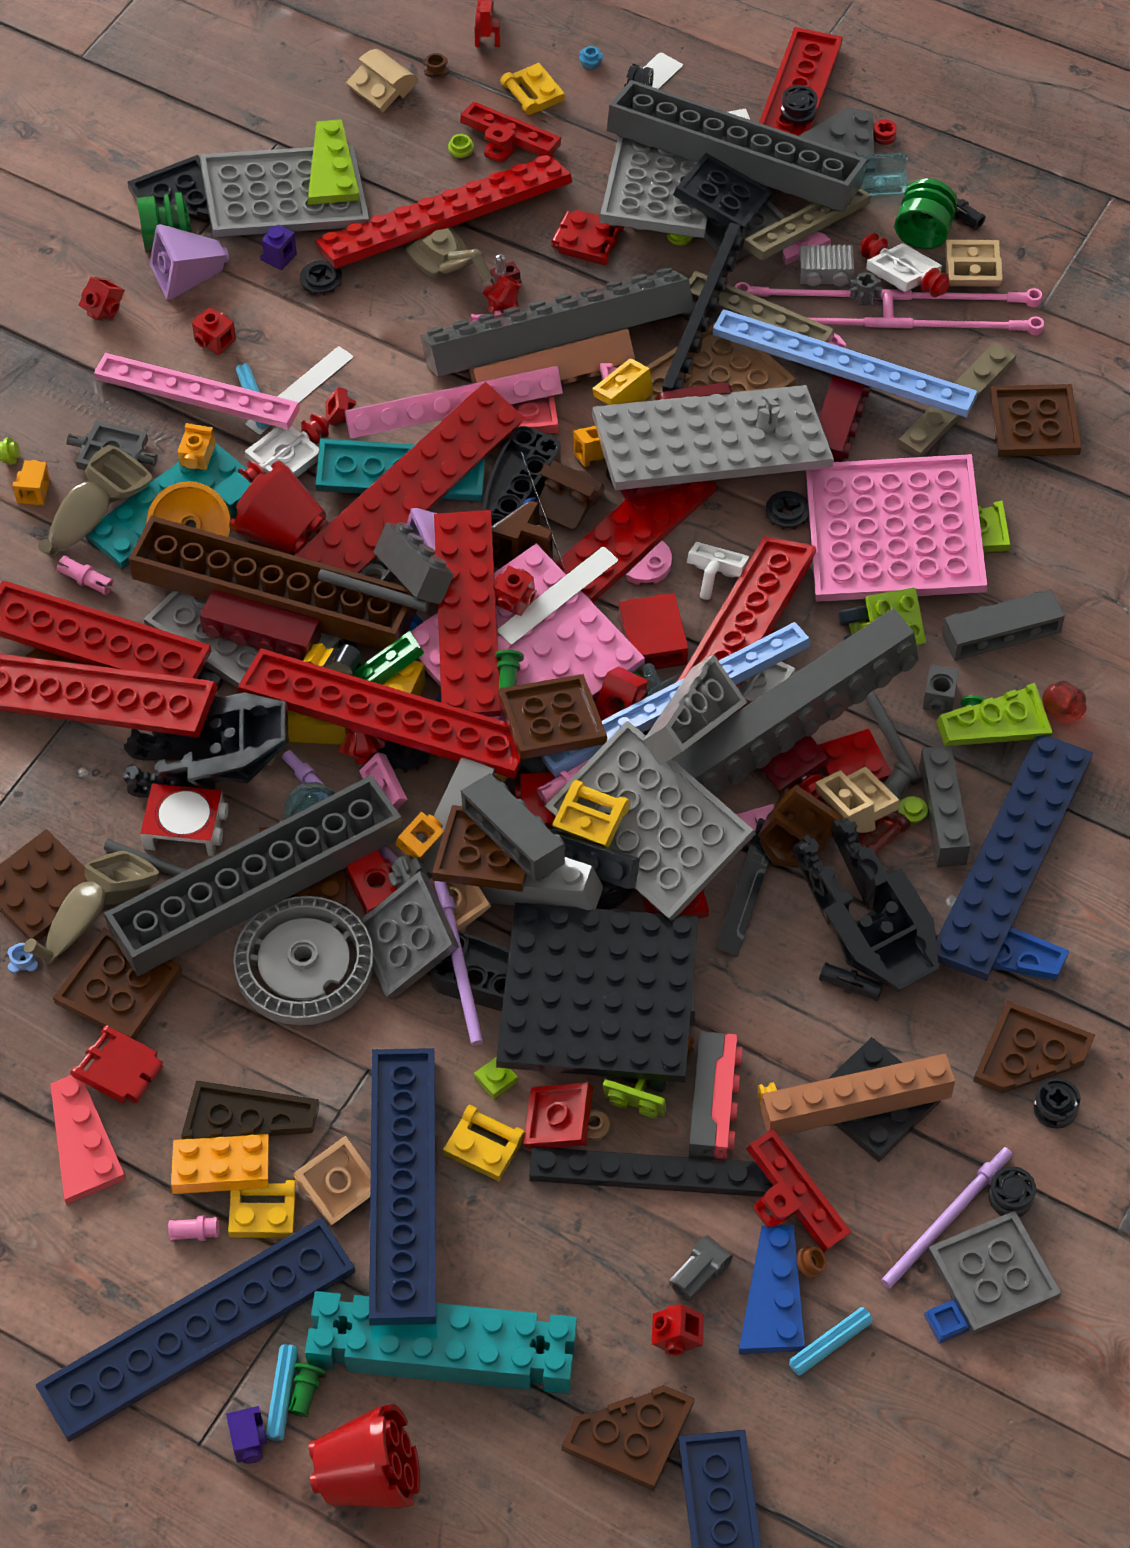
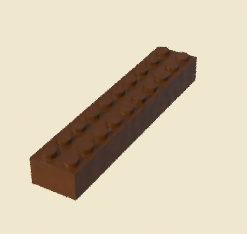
(201, 561)

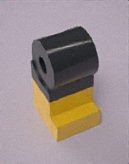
(339, 659)

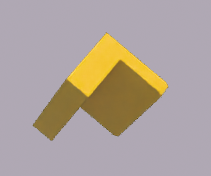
(625, 385)

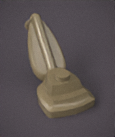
(444, 254)
(110, 477)
(109, 881)

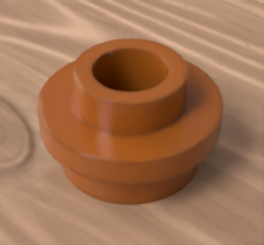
(811, 1261)

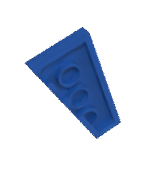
(1031, 956)
(774, 1301)

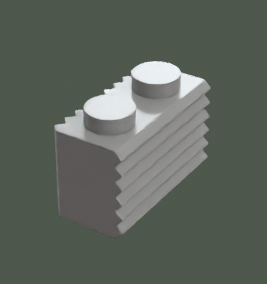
(826, 265)

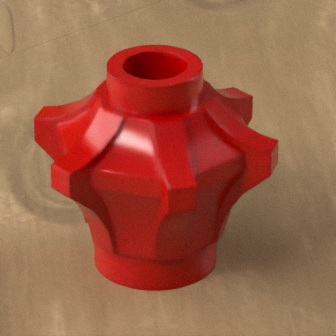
(502, 294)
(360, 746)

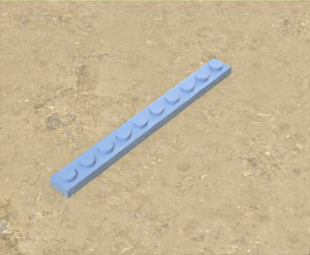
(845, 363)
(644, 713)

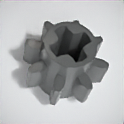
(865, 288)
(404, 869)

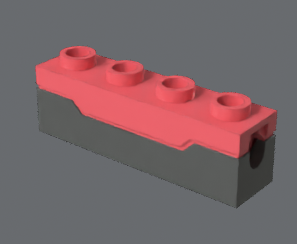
(713, 1096)

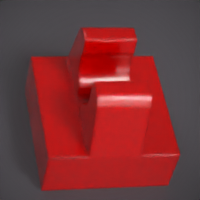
(337, 404)

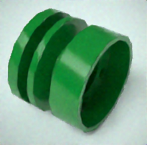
(926, 213)
(168, 215)

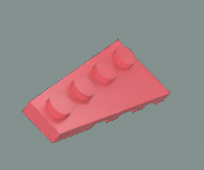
(539, 414)
(83, 1145)

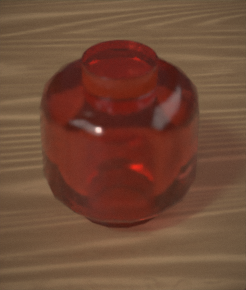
(1064, 702)

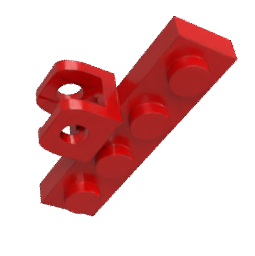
(484, 22)
(507, 132)
(794, 1193)

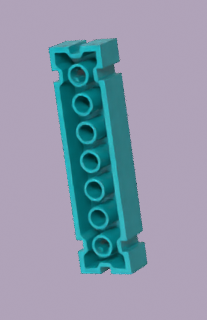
(461, 1347)

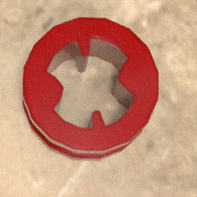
(884, 131)

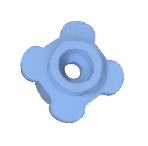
(15, 954)

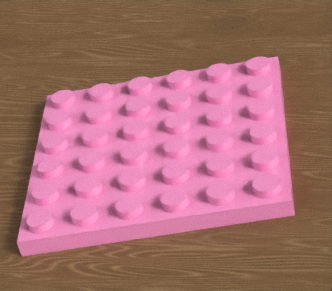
(895, 527)
(564, 644)

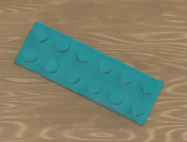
(356, 465)
(123, 526)

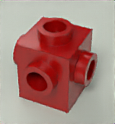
(101, 298)
(213, 331)
(514, 590)
(677, 1329)

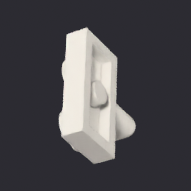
(713, 560)

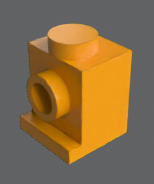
(587, 445)
(196, 447)
(32, 483)
(425, 825)

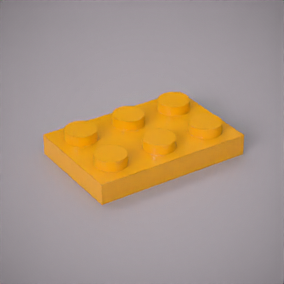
(220, 1164)

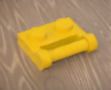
(538, 84)
(587, 822)
(480, 1152)
(263, 1219)

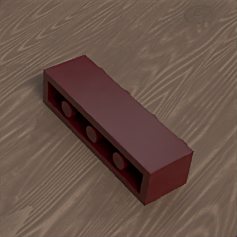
(840, 412)
(259, 625)

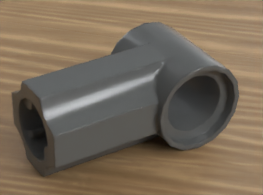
(705, 1262)

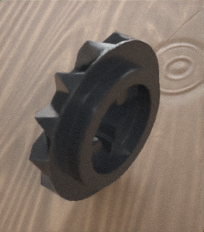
(315, 271)
(794, 502)
(397, 759)

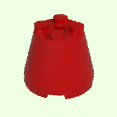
(279, 512)
(367, 1462)

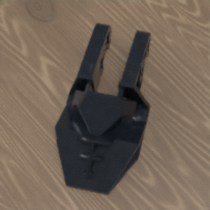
(235, 745)
(897, 936)

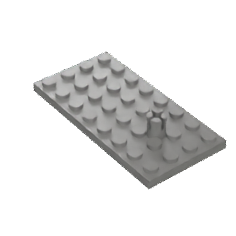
(711, 437)

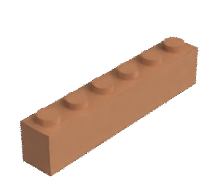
(571, 358)
(858, 1095)

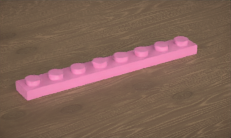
(197, 391)
(441, 403)

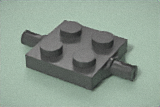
(106, 434)

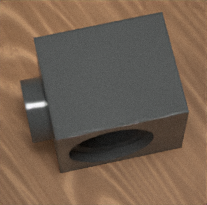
(944, 680)

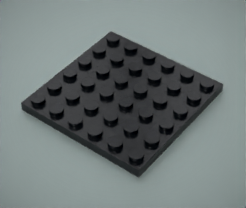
(598, 993)

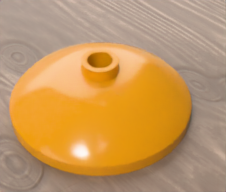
(195, 503)

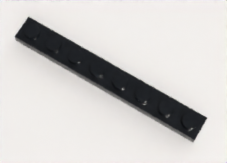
(706, 304)
(648, 1172)

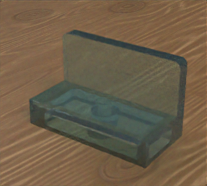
(885, 173)

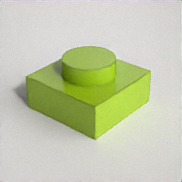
(495, 1080)

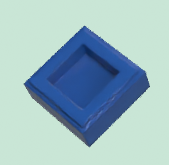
(946, 1321)

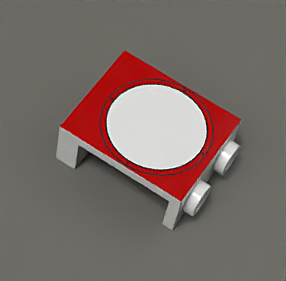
(184, 816)

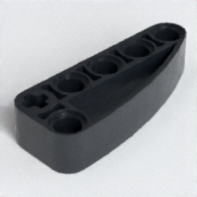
(509, 480)
(484, 964)

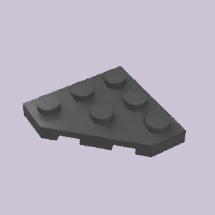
(846, 131)

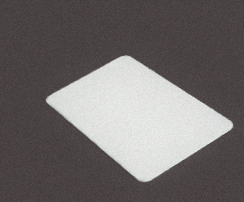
(664, 68)

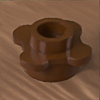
(435, 65)

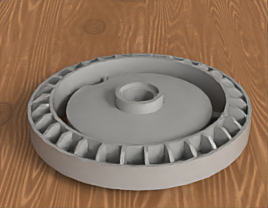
(297, 931)

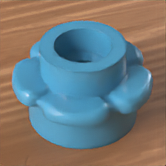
(590, 57)

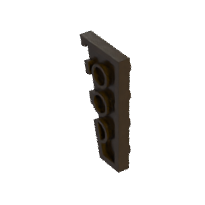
(239, 1111)

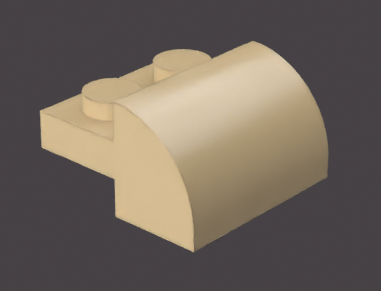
(381, 79)
(973, 263)
(858, 797)

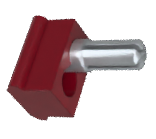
(508, 269)

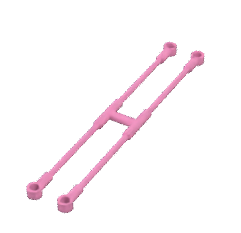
(889, 295)

